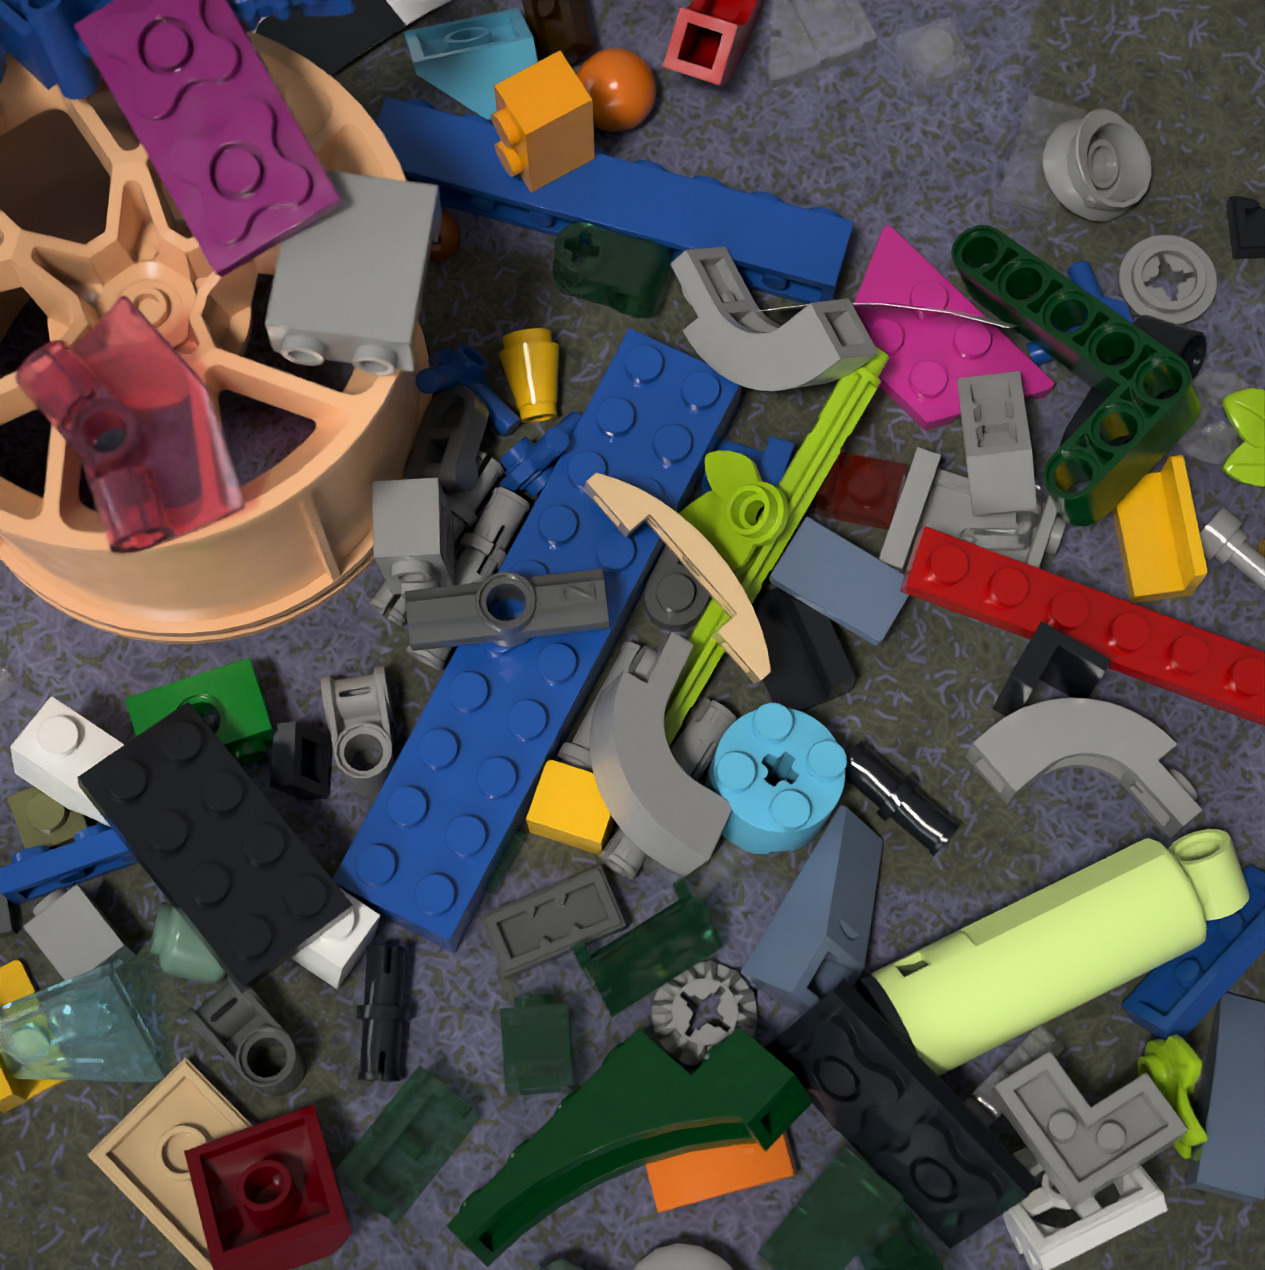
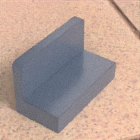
(840, 581)

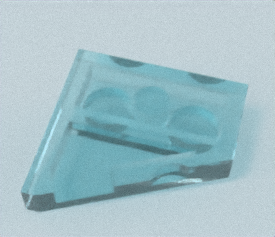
(79, 1033)

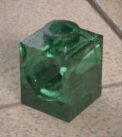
(537, 1047)

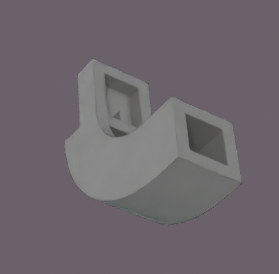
(752, 350)
(1092, 737)
(638, 775)

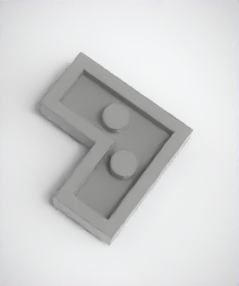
(1083, 1144)

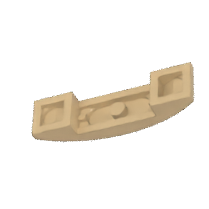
(631, 507)

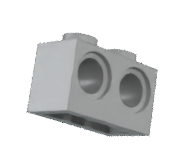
(997, 443)
(413, 534)

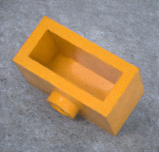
(543, 122)

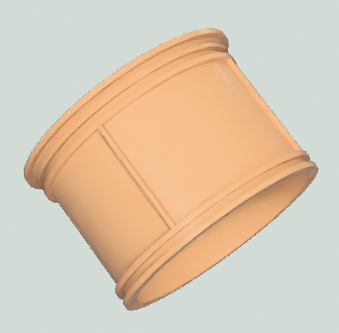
(97, 224)

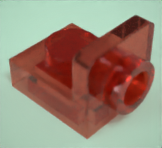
(861, 490)

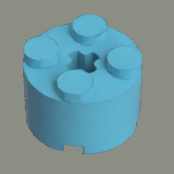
(782, 746)

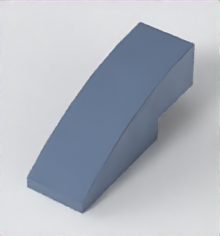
(1232, 1104)

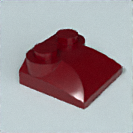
(269, 1195)

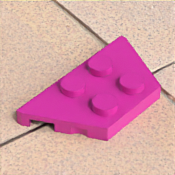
(932, 346)

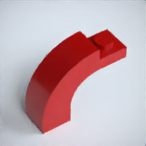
(711, 38)

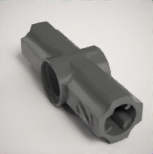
(463, 617)

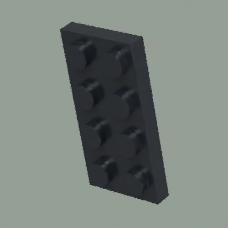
(215, 846)

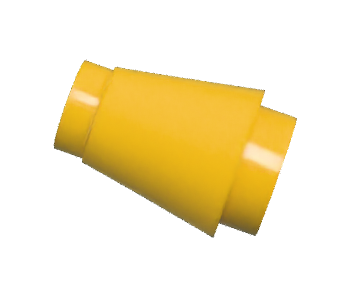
(532, 372)

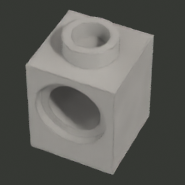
(76, 933)

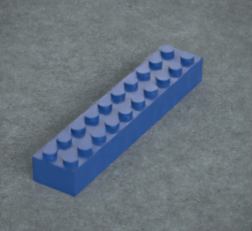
(509, 709)

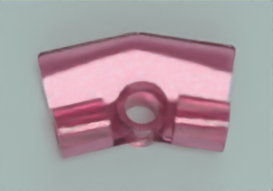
(174, 459)

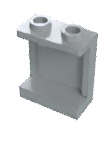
(356, 277)
(944, 504)

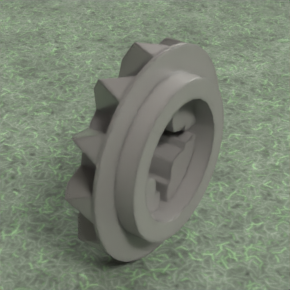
(1180, 261)
(672, 1016)

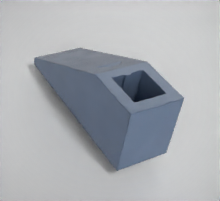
(823, 920)

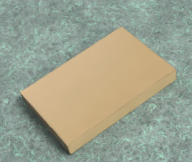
(148, 1155)

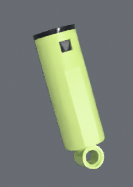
(1057, 947)

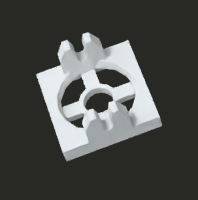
(1050, 1246)

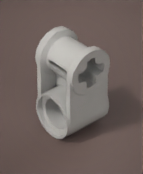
(360, 719)

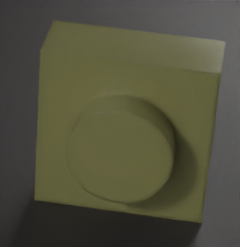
(44, 819)

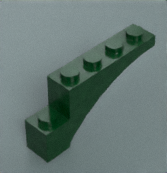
(629, 1116)

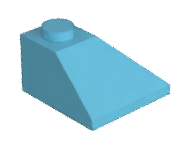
(473, 56)

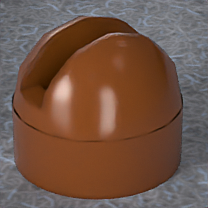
(449, 236)

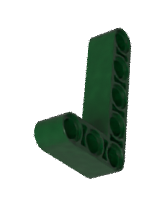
(1087, 353)

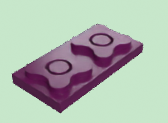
(211, 123)

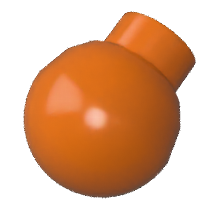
(619, 88)

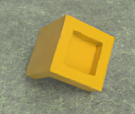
(570, 808)

